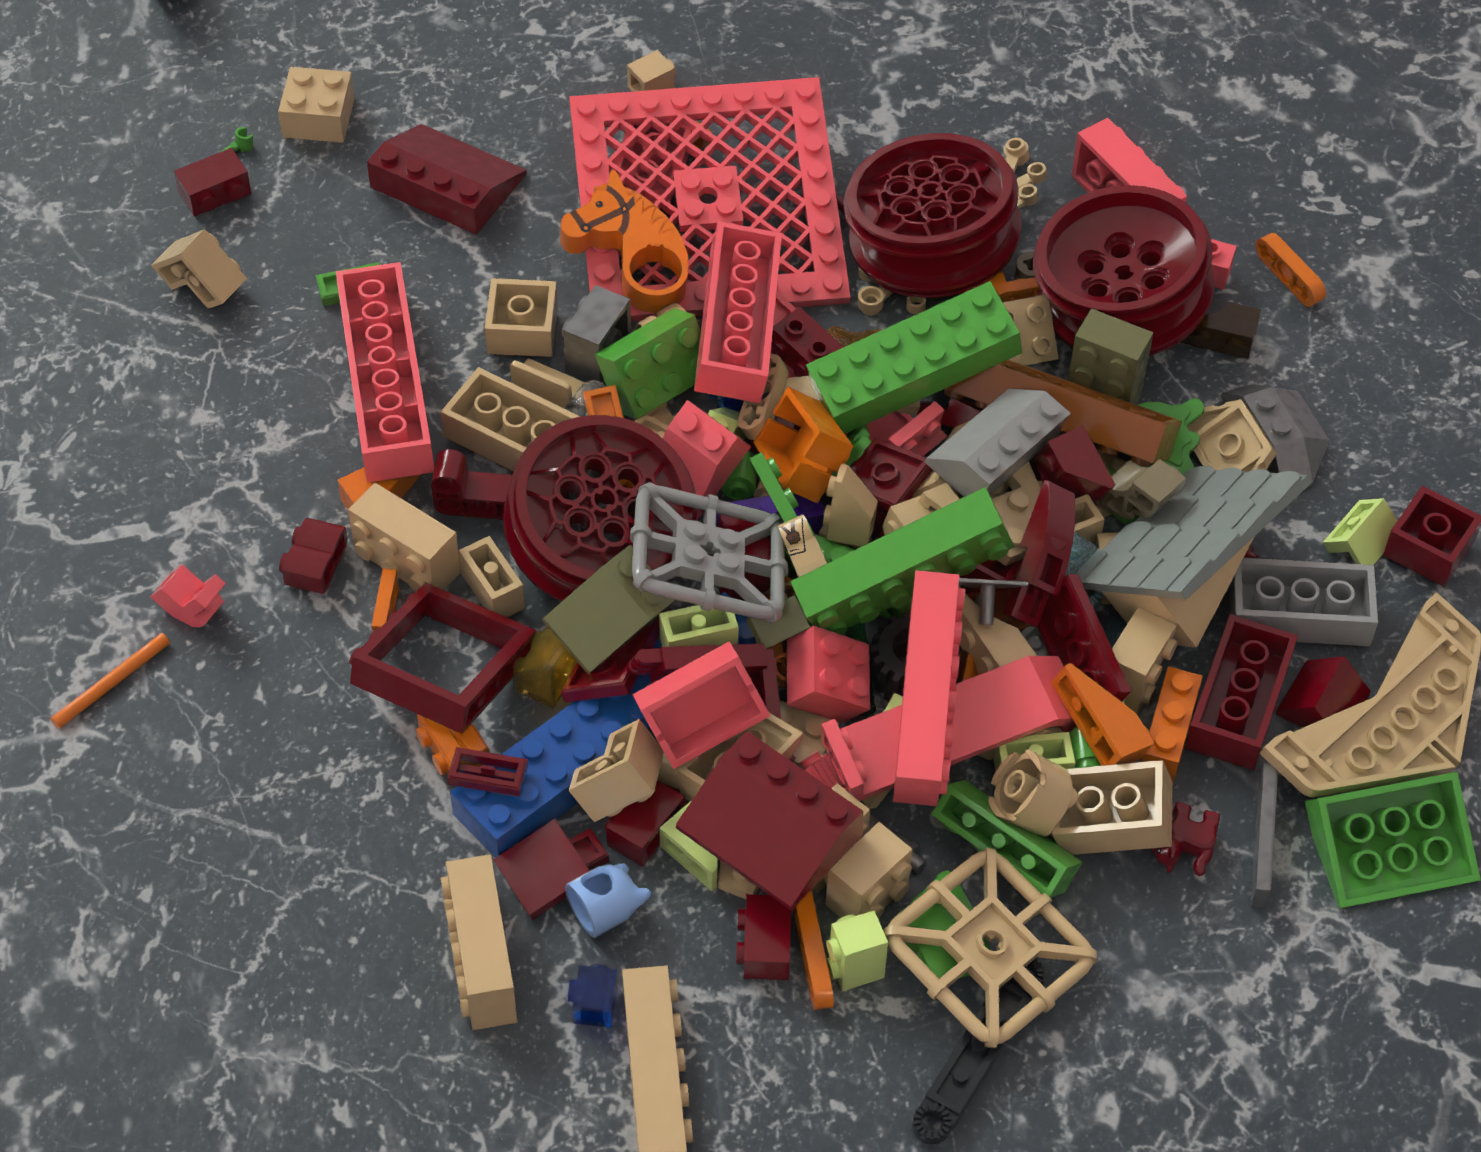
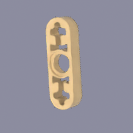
(754, 415)

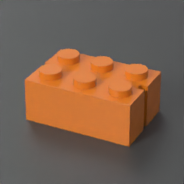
(808, 454)

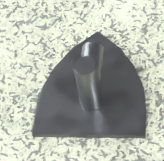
(987, 595)

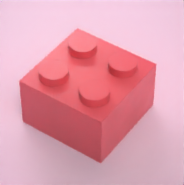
(828, 674)

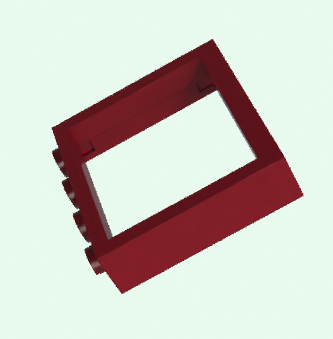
(422, 696)

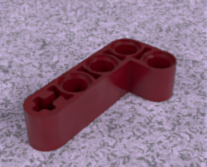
(467, 492)

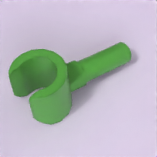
(242, 142)

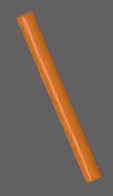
(110, 681)

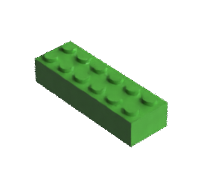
(915, 358)
(884, 570)

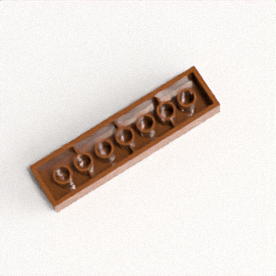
(1107, 419)

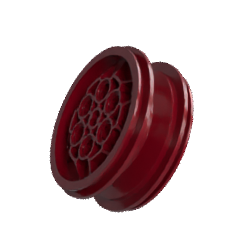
(933, 215)
(1129, 257)
(555, 462)

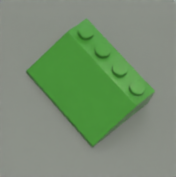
(1394, 839)

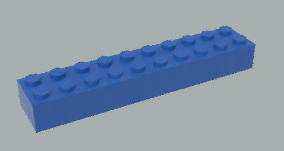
(553, 754)

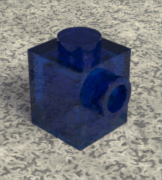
(593, 995)

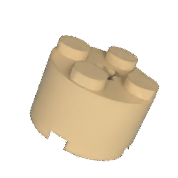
(1032, 792)

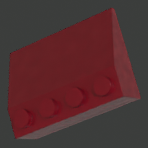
(443, 176)
(771, 820)

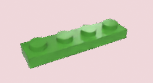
(782, 499)

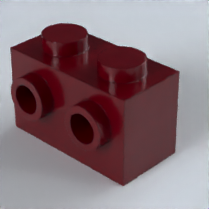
(801, 341)

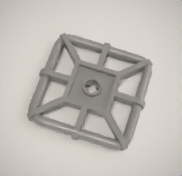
(690, 547)

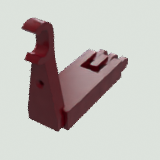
(754, 657)

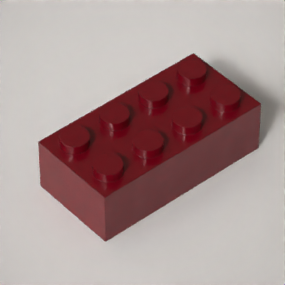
(1241, 692)

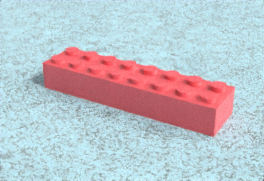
(384, 373)

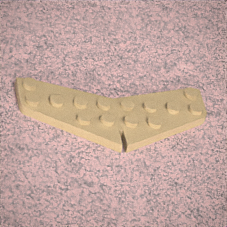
(1404, 731)

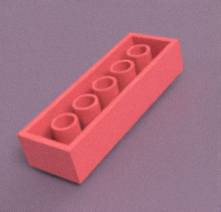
(738, 312)
(929, 689)

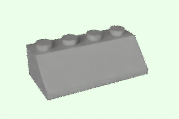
(998, 440)

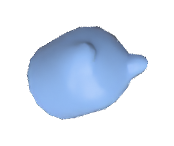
(604, 898)

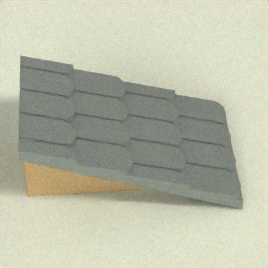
(1190, 547)

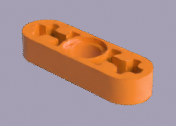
(1290, 269)

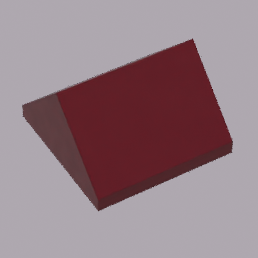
(1322, 690)

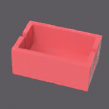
(701, 705)

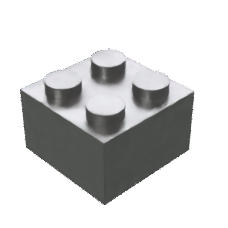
(599, 322)

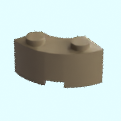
(1142, 489)

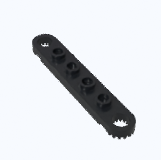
(968, 1066)

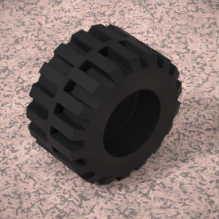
(886, 649)

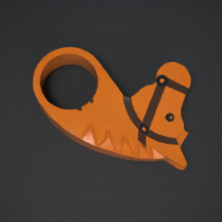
(637, 228)

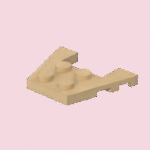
(1013, 506)

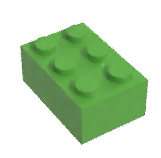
(652, 362)

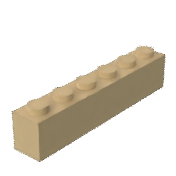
(656, 1060)

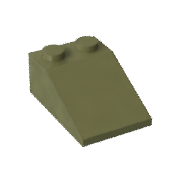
(605, 613)

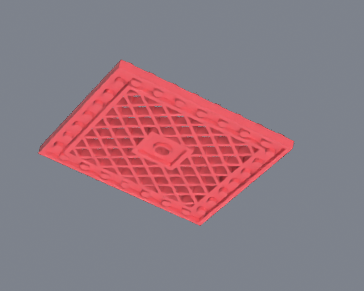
(715, 103)

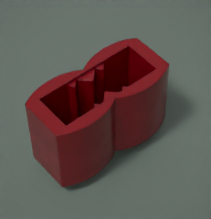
(313, 555)

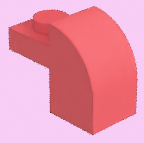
(188, 597)

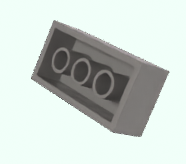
(1308, 599)

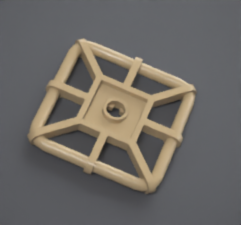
(987, 967)

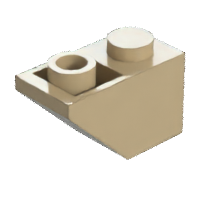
(852, 509)

